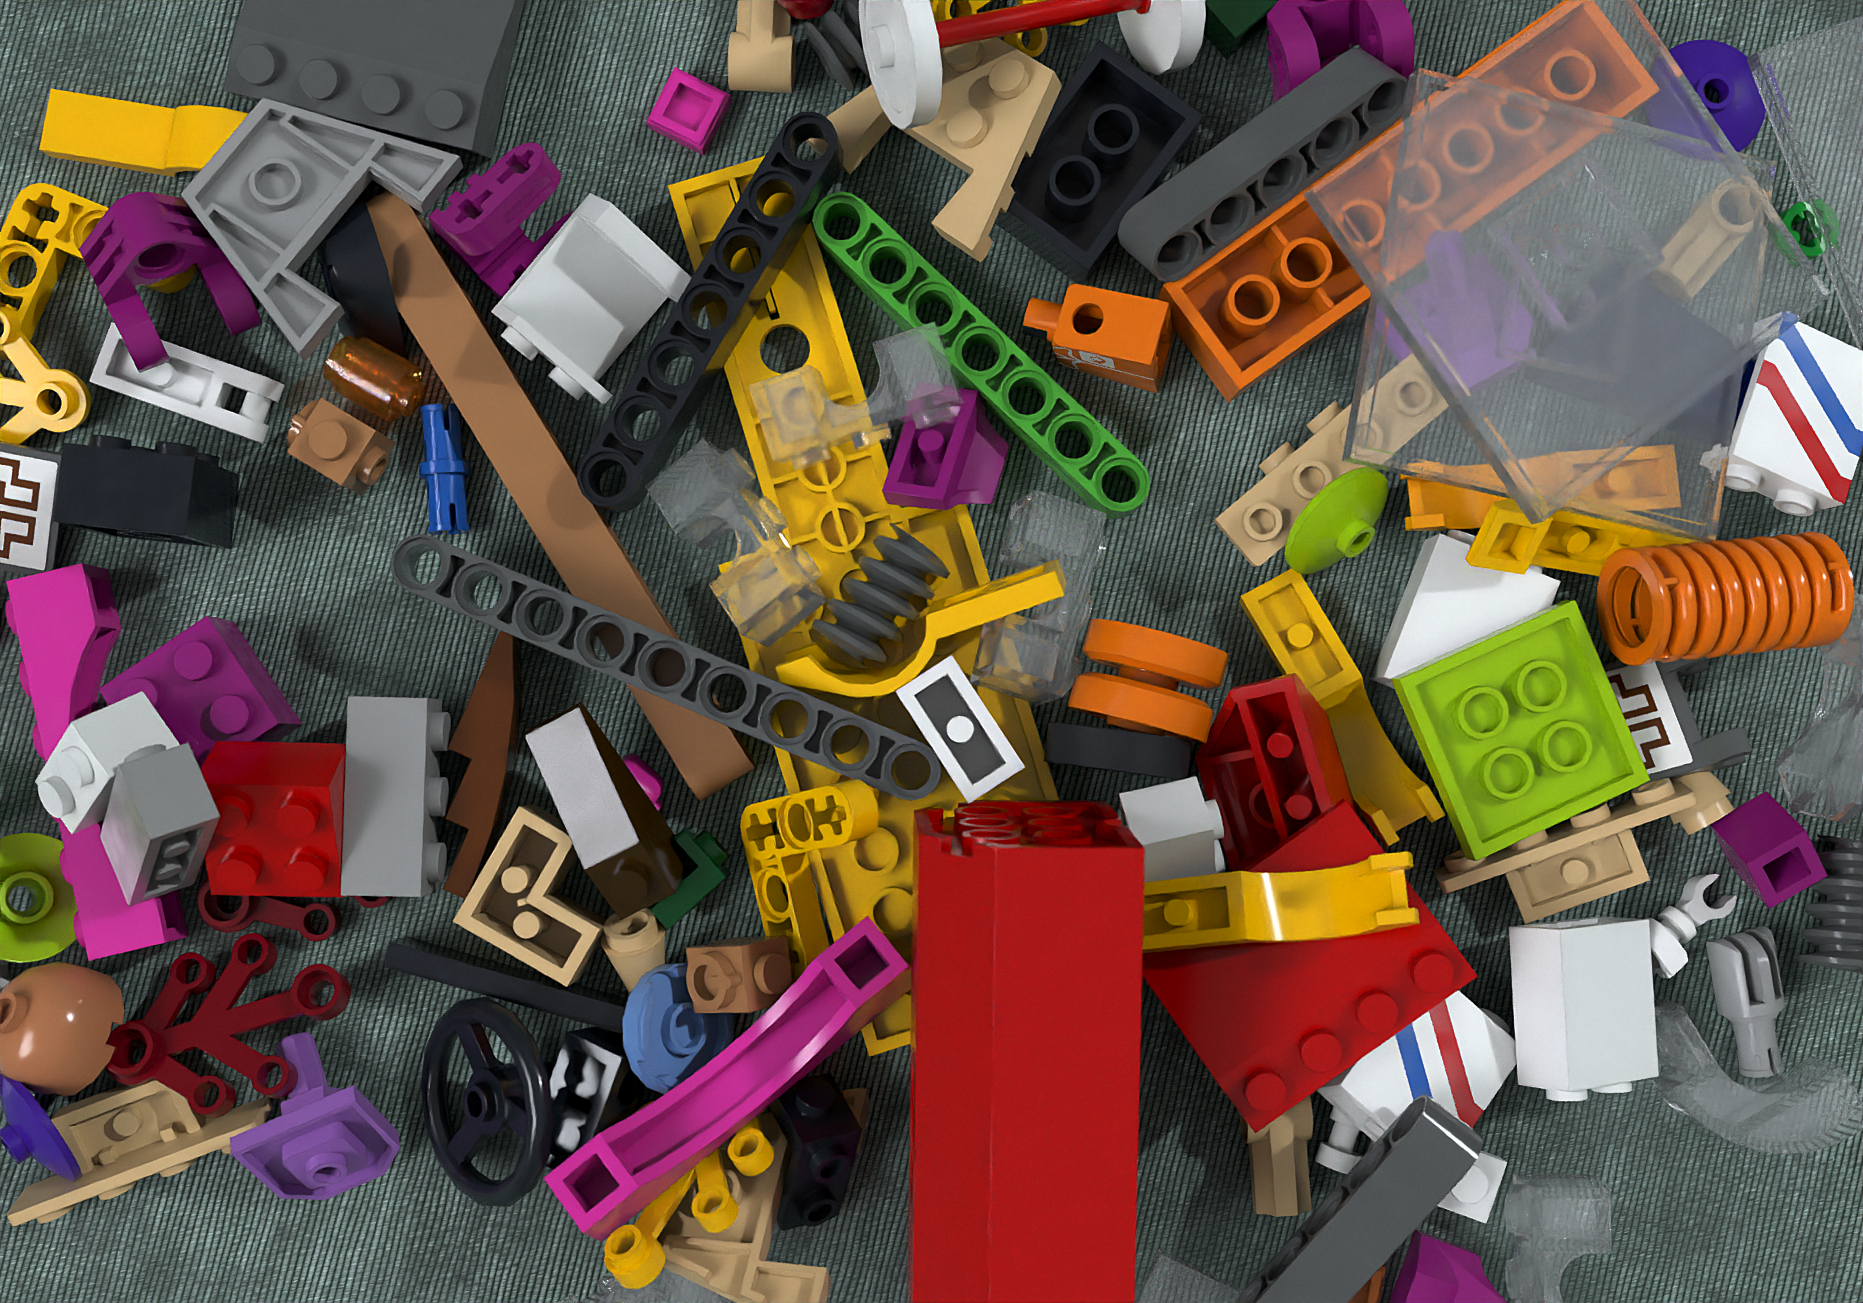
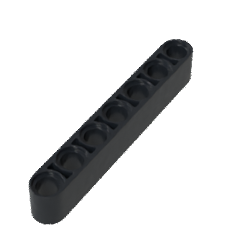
(712, 282)

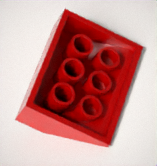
(1299, 1013)

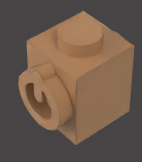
(338, 445)
(738, 974)

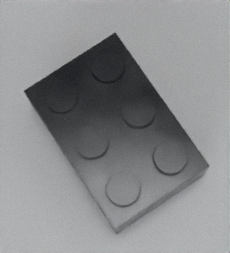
(1096, 157)

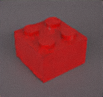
(276, 818)

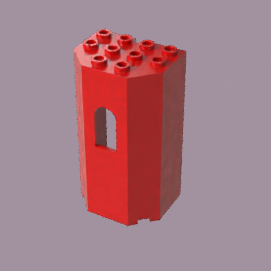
(1024, 1053)

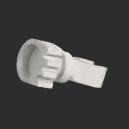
(1679, 924)

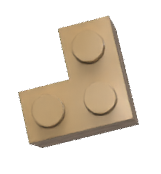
(519, 901)

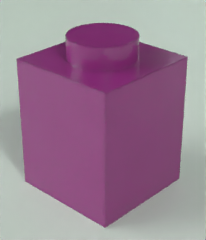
(1768, 849)

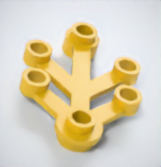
(34, 391)
(634, 1251)

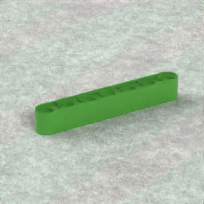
(969, 327)

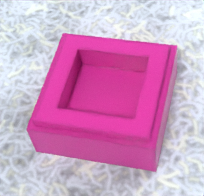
(689, 111)

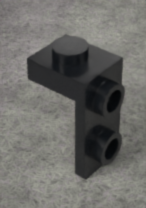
(823, 1147)

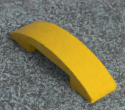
(1560, 542)

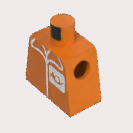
(1130, 336)

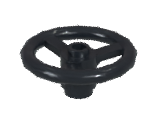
(495, 1100)

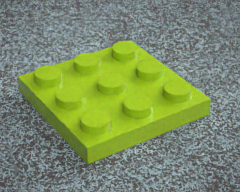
(1520, 729)

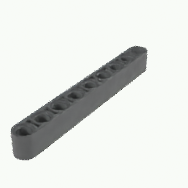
(642, 646)

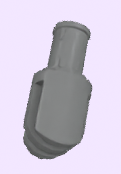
(1750, 996)

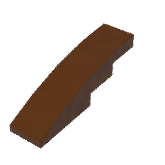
(490, 738)

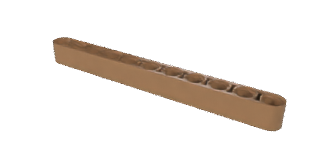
(543, 481)

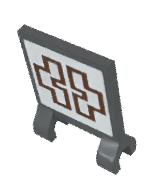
(27, 505)
(1665, 724)

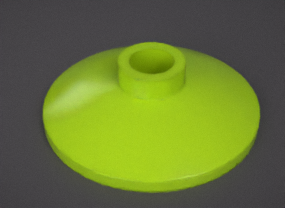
(1337, 521)
(47, 924)

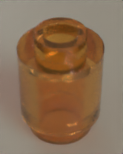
(374, 378)

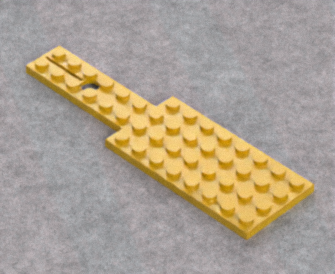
(834, 517)

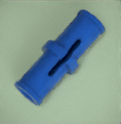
(444, 469)

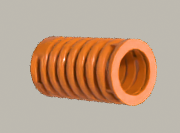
(1724, 597)

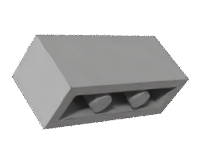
(394, 796)
(158, 822)

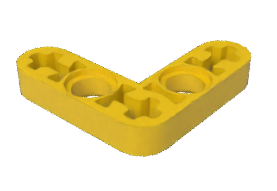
(63, 238)
(785, 858)

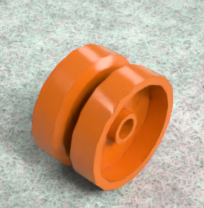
(1148, 678)

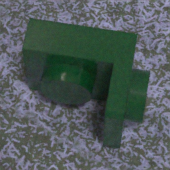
(694, 885)

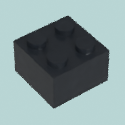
(146, 492)

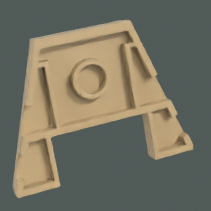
(985, 125)
(735, 1258)

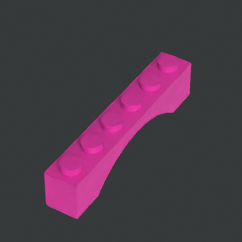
(65, 636)
(659, 1144)

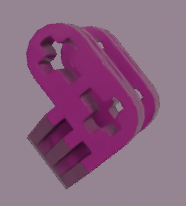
(1323, 28)
(485, 220)
(150, 240)

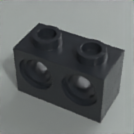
(590, 1089)

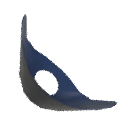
(360, 279)

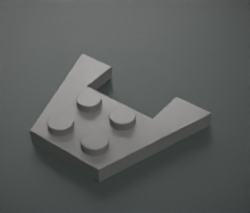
(285, 187)

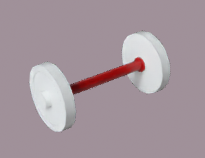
(905, 41)

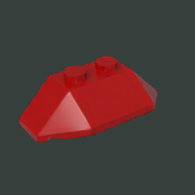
(1270, 766)

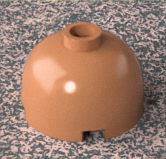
(58, 1027)

